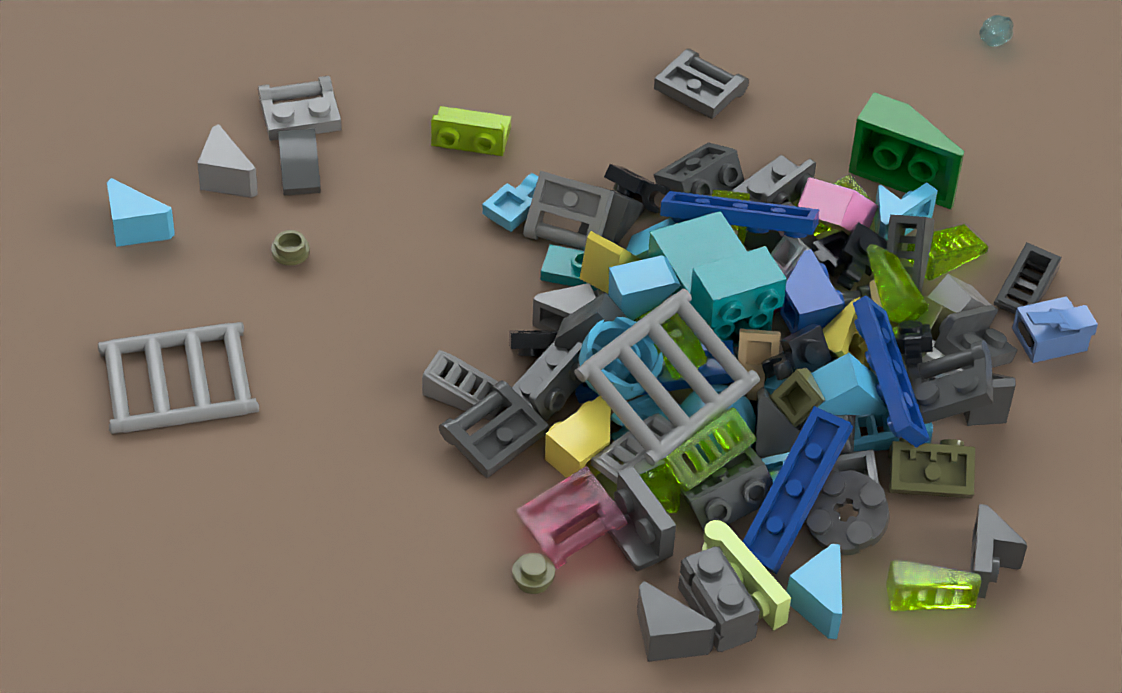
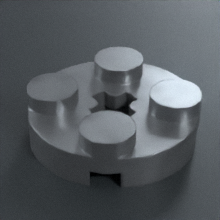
(858, 532)

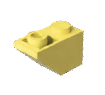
(579, 438)

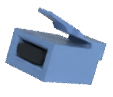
(1053, 329)

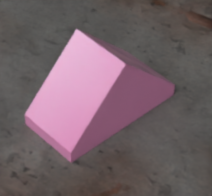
(838, 206)

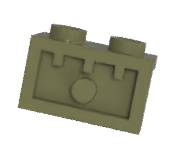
(932, 468)

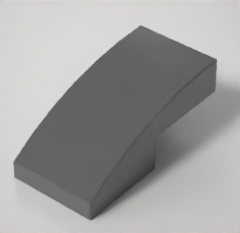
(299, 162)

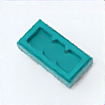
(563, 266)

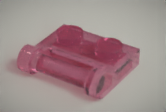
(565, 507)

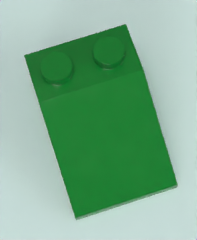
(904, 150)

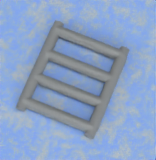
(162, 414)
(685, 425)

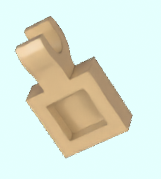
(755, 348)

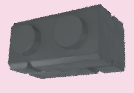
(719, 595)

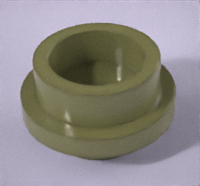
(290, 248)
(533, 573)

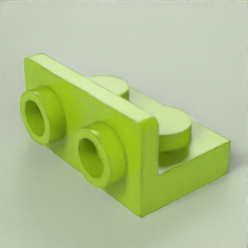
(470, 130)

